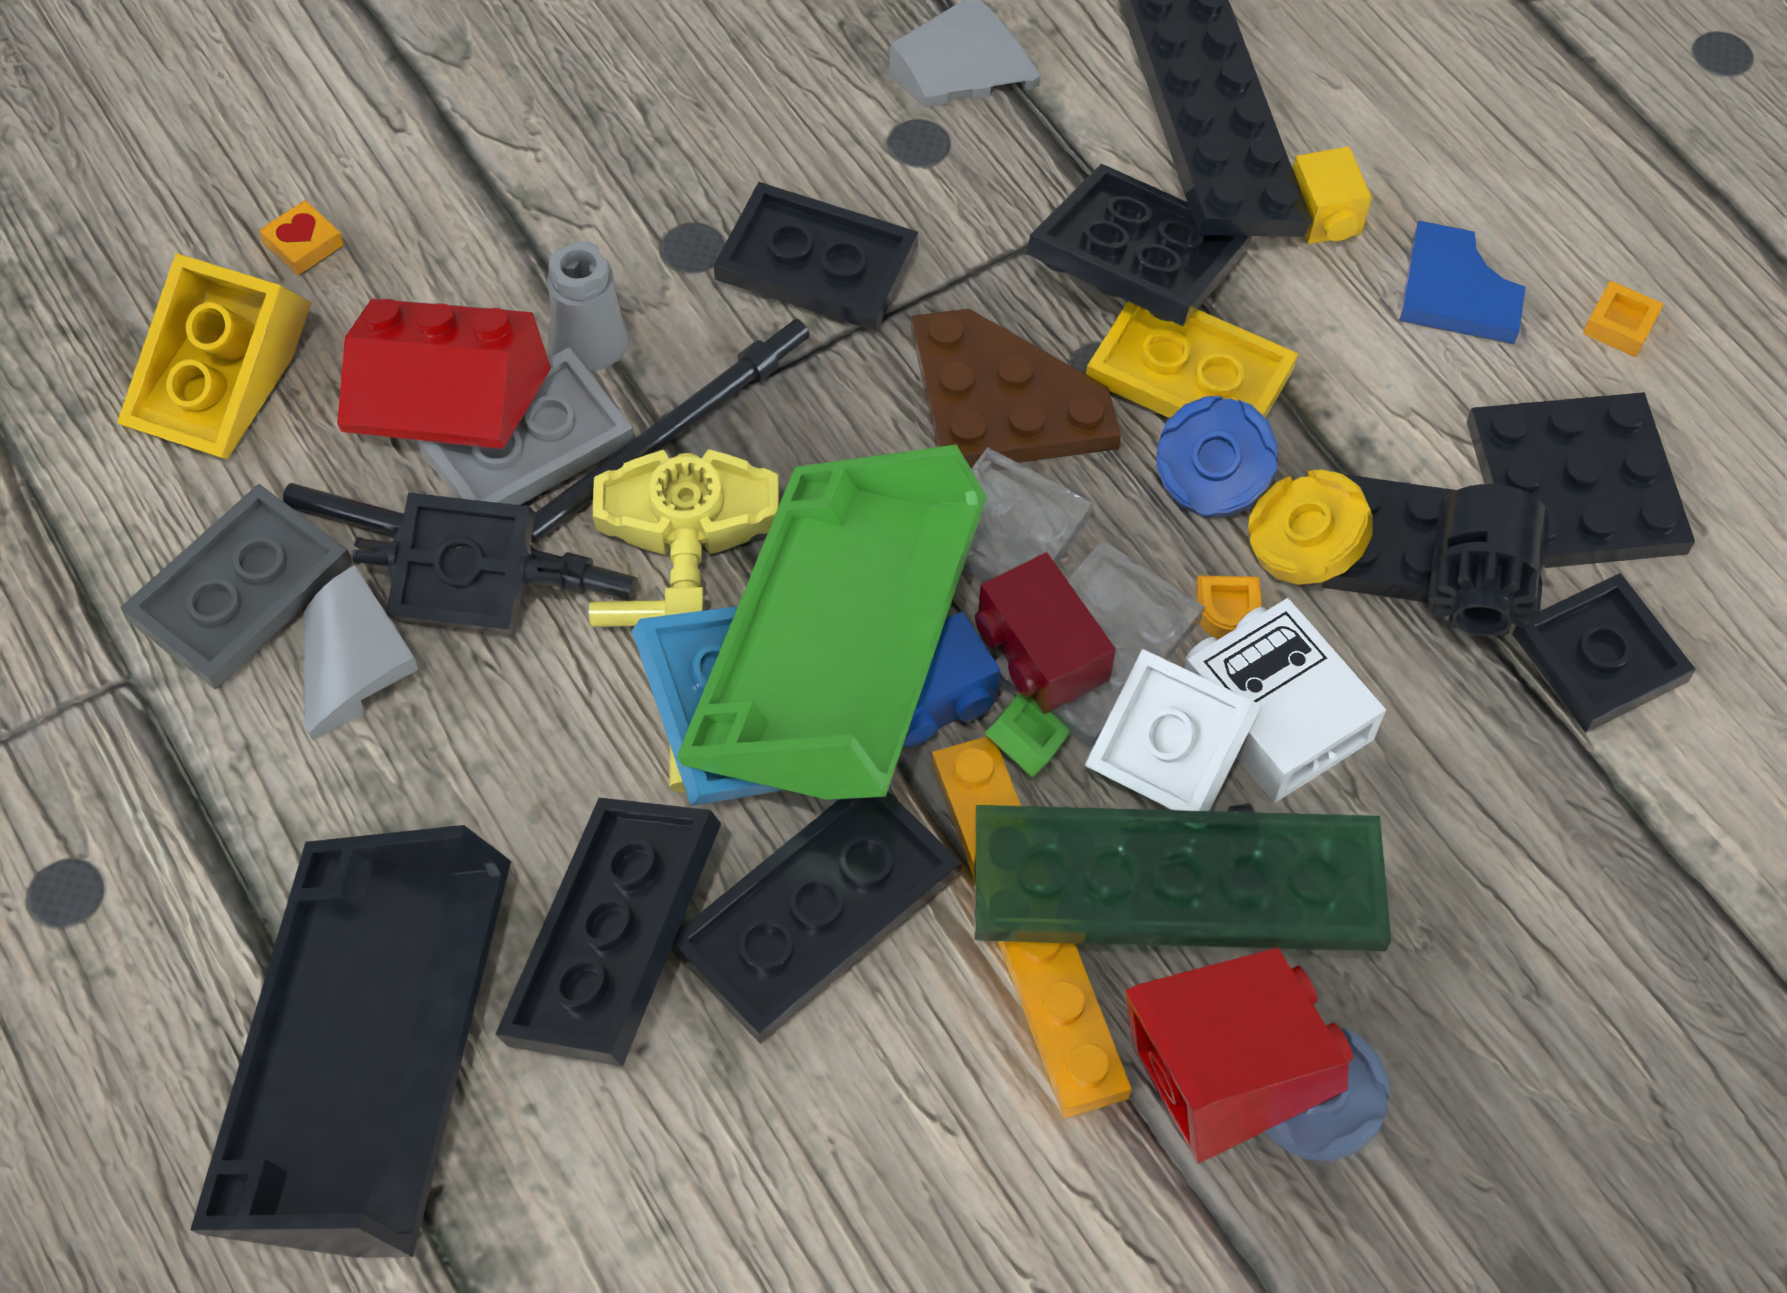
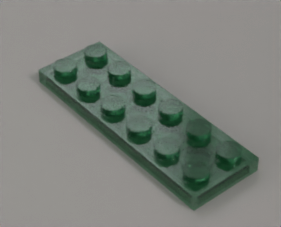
(1180, 878)

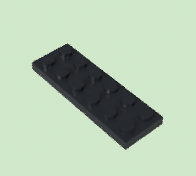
(1216, 119)

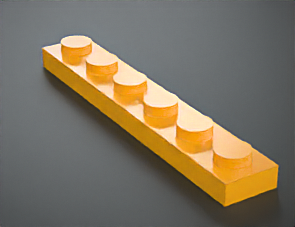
(1045, 975)

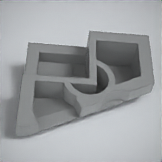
(960, 56)
(348, 652)

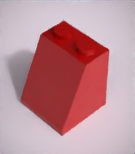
(1236, 1048)

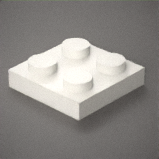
(1172, 735)

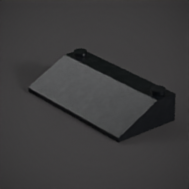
(356, 1045)

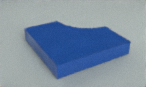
(1455, 289)

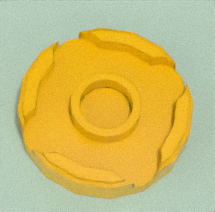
(1310, 527)

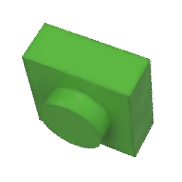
(1027, 733)

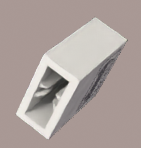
(1308, 697)

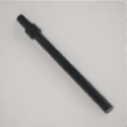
(753, 364)
(581, 571)

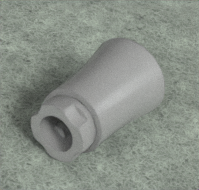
(585, 307)

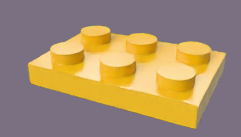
(1177, 364)

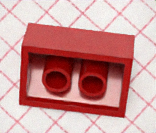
(440, 372)

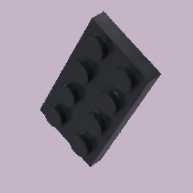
(814, 909)
(609, 931)

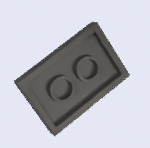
(236, 586)

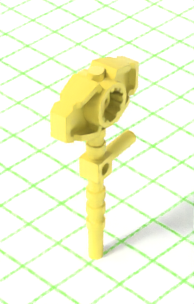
(680, 507)

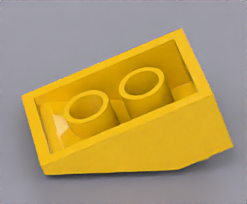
(212, 355)

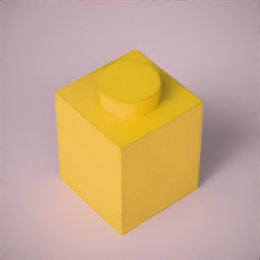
(1333, 194)

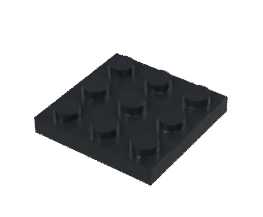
(1135, 245)
(1593, 469)

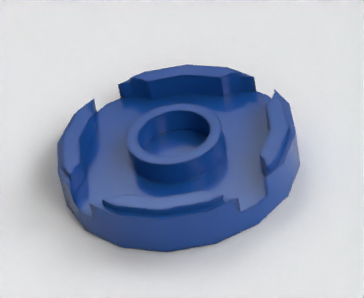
(1217, 456)

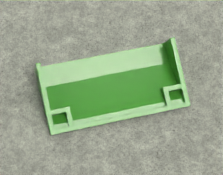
(838, 625)

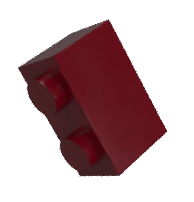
(1044, 633)

